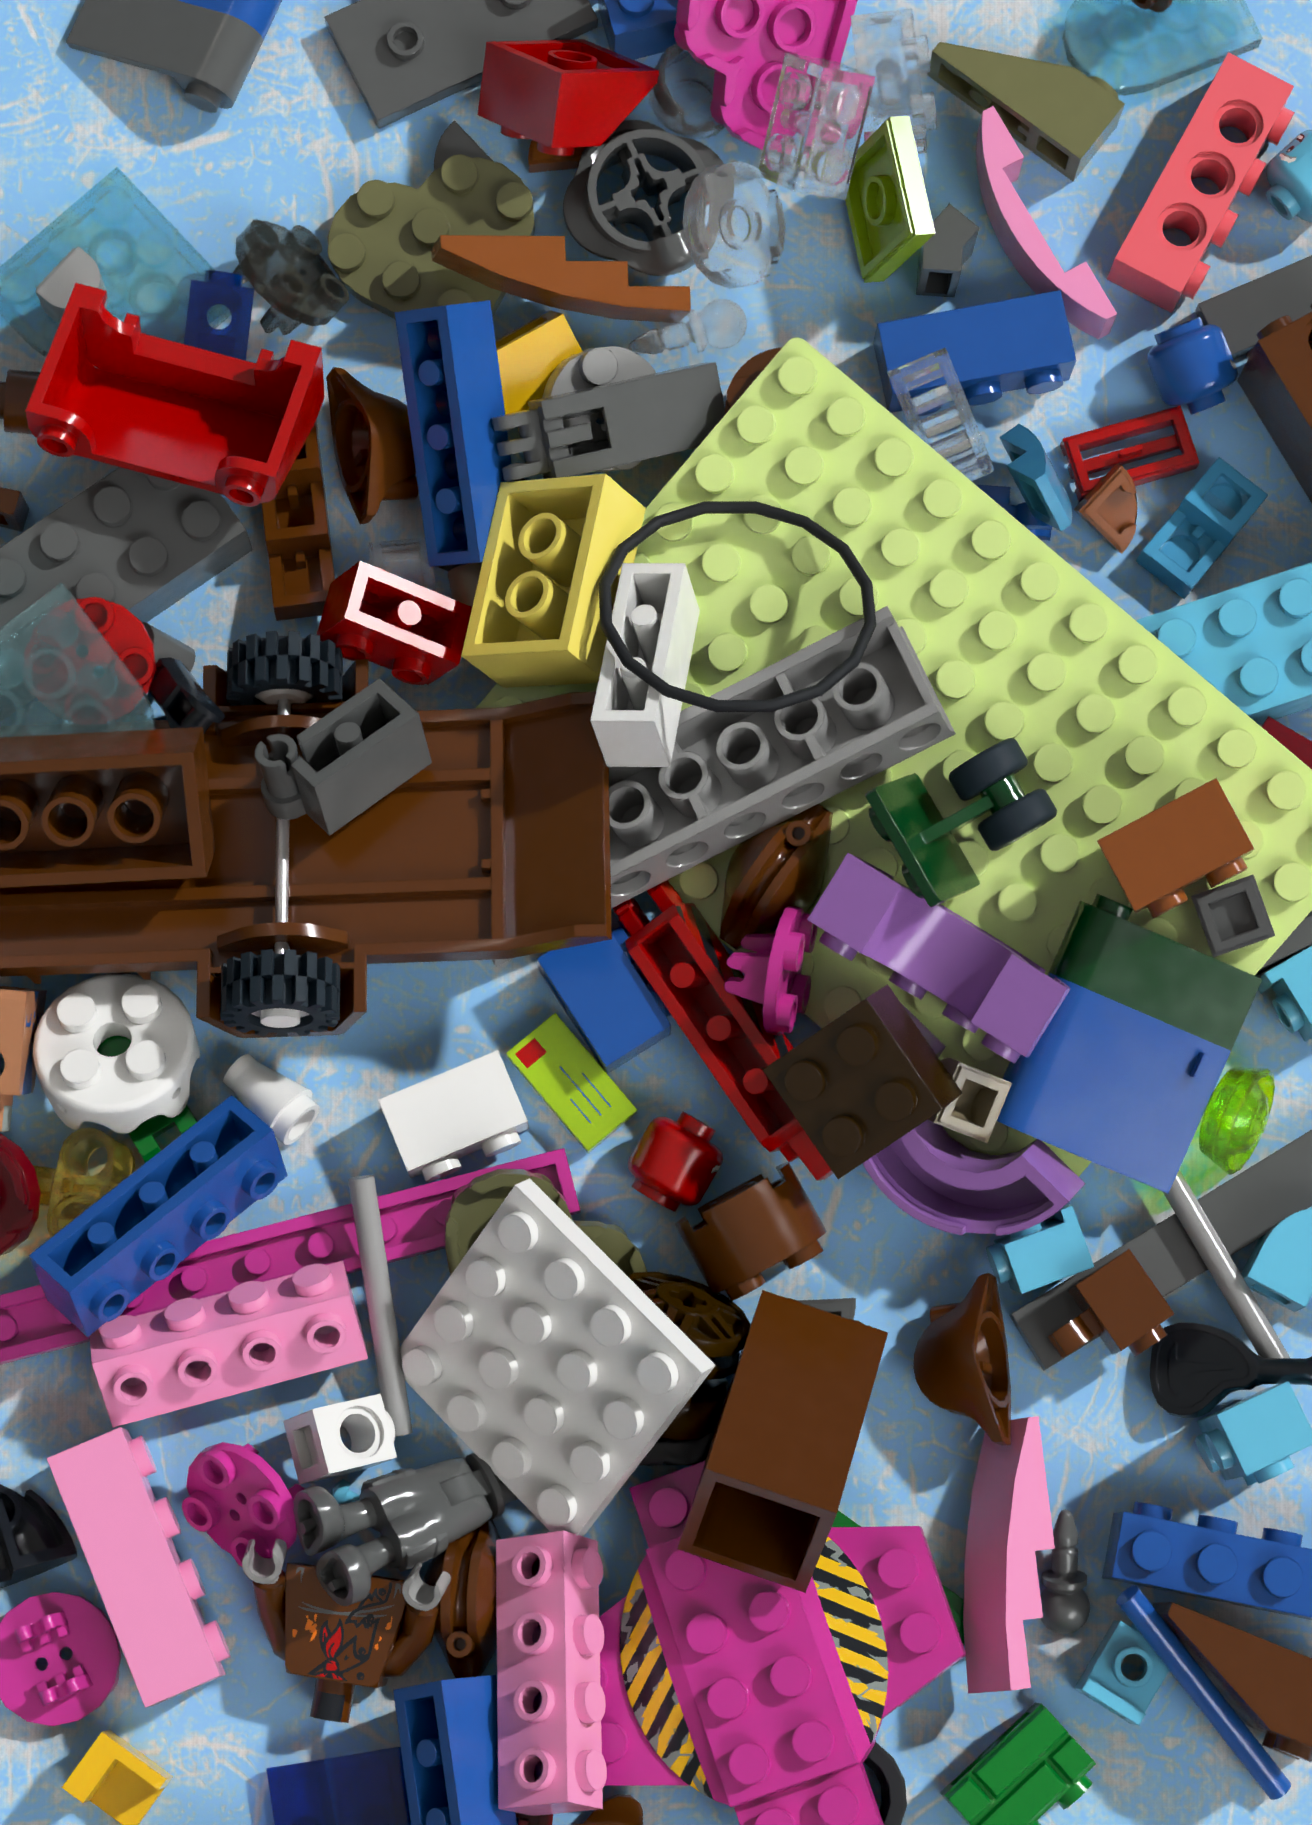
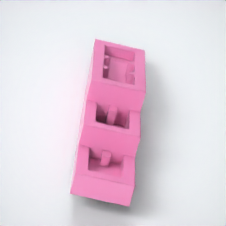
(1000, 1567)

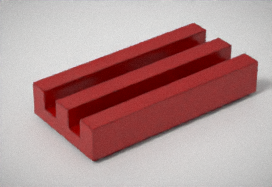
(1182, 440)

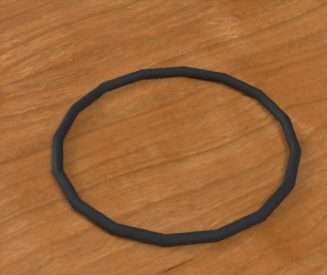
(736, 507)

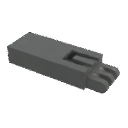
(641, 419)

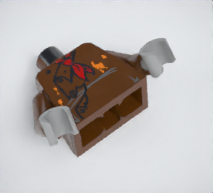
(337, 1642)

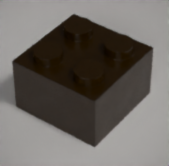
(863, 1081)

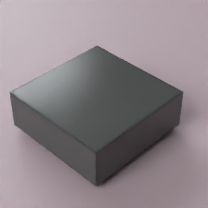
(1233, 916)

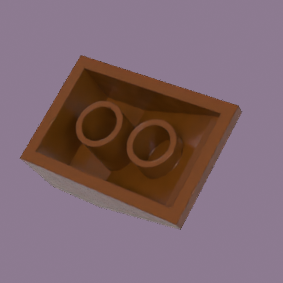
(1256, 1677)

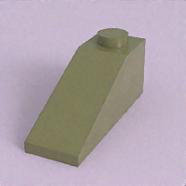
(1041, 103)

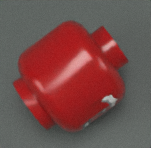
(675, 1161)

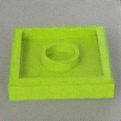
(888, 200)

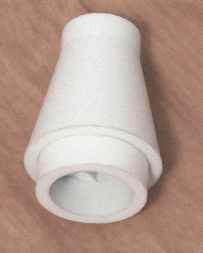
(272, 1098)

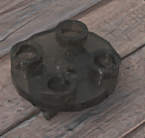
(289, 275)

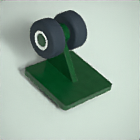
(924, 840)

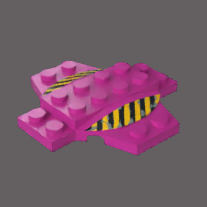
(764, 1686)

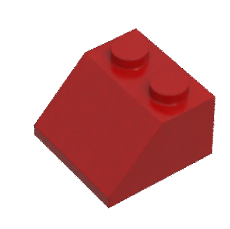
(560, 91)

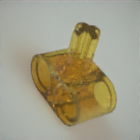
(70, 1187)

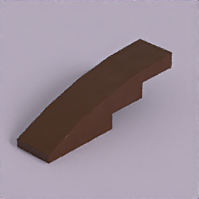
(300, 538)

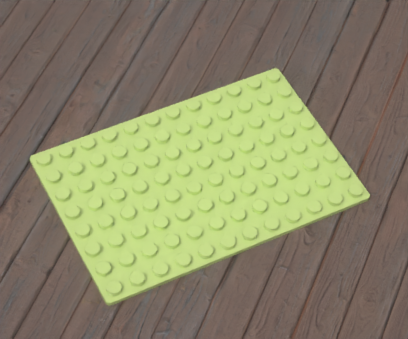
(1011, 652)

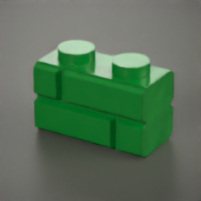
(1022, 1774)

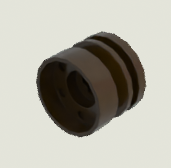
(714, 1327)

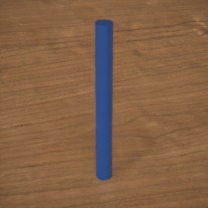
(1203, 1692)

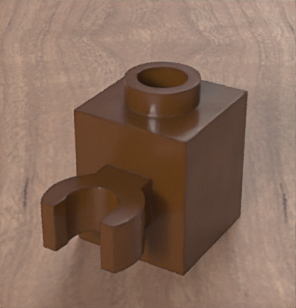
(1118, 1306)

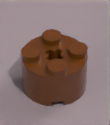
(753, 1231)

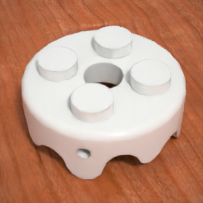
(124, 1088)

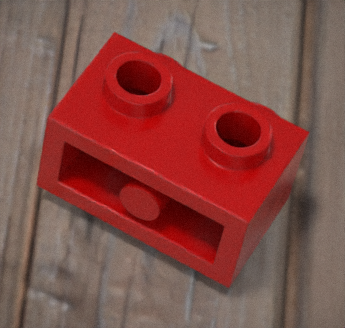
(394, 624)

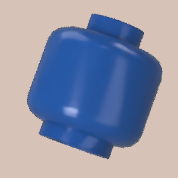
(1192, 365)

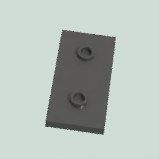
(430, 49)

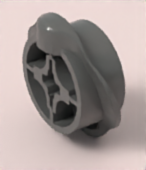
(590, 222)

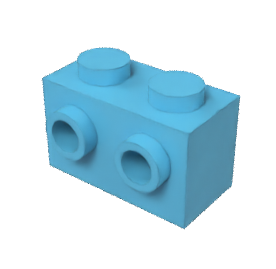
(1255, 1435)

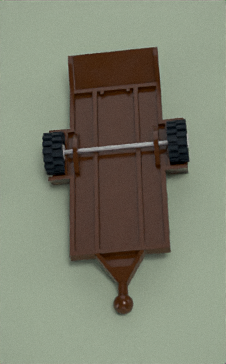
(465, 861)

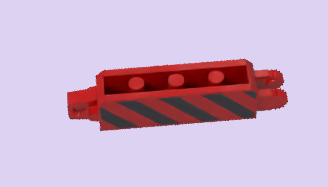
(689, 975)

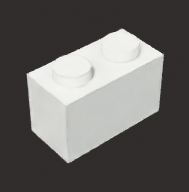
(455, 1116)

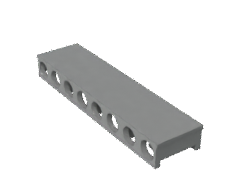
(760, 768)

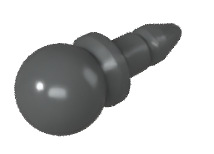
(1064, 1600)

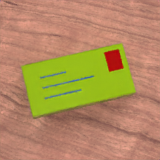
(571, 1083)

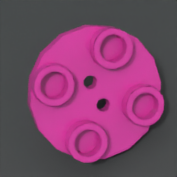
(775, 970)
(239, 1499)
(66, 1687)

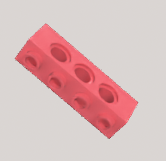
(1236, 98)

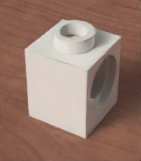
(318, 1445)

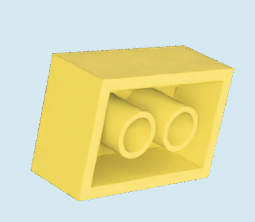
(541, 576)

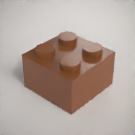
(1176, 848)

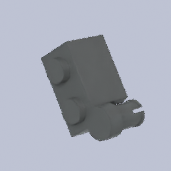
(348, 759)

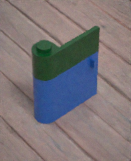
(1129, 1047)

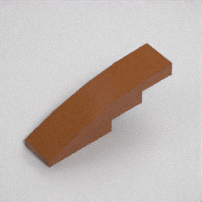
(539, 272)

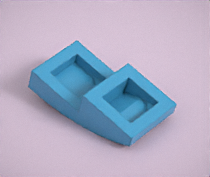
(1037, 478)
(1201, 528)

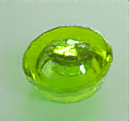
(1237, 1116)

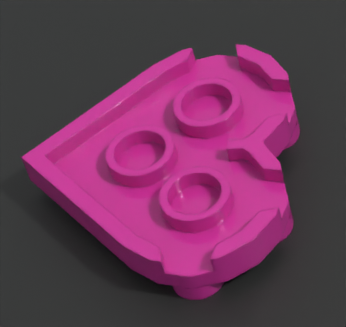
(747, 50)

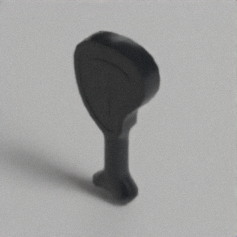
(1203, 1364)

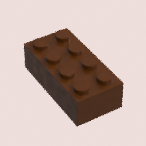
(104, 807)

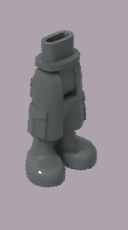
(412, 1511)

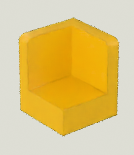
(117, 1779)

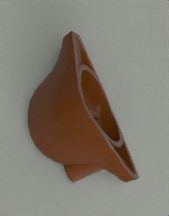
(370, 445)
(775, 872)
(965, 1360)
(468, 1607)

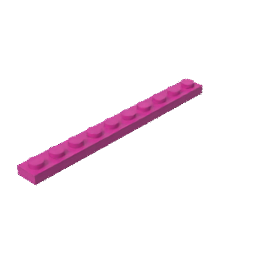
(410, 1226)

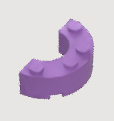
(939, 953)
(968, 1189)

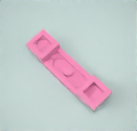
(997, 167)

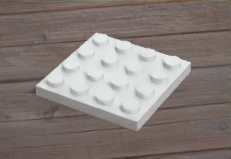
(550, 1362)

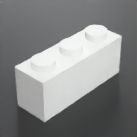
(658, 625)

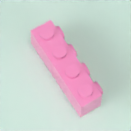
(227, 1343)
(137, 1565)
(549, 1674)

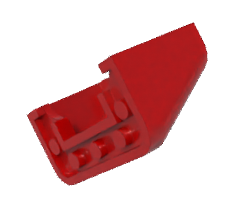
(173, 405)

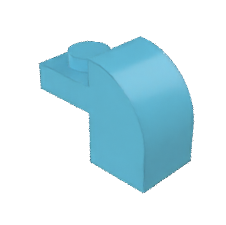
(1283, 1262)

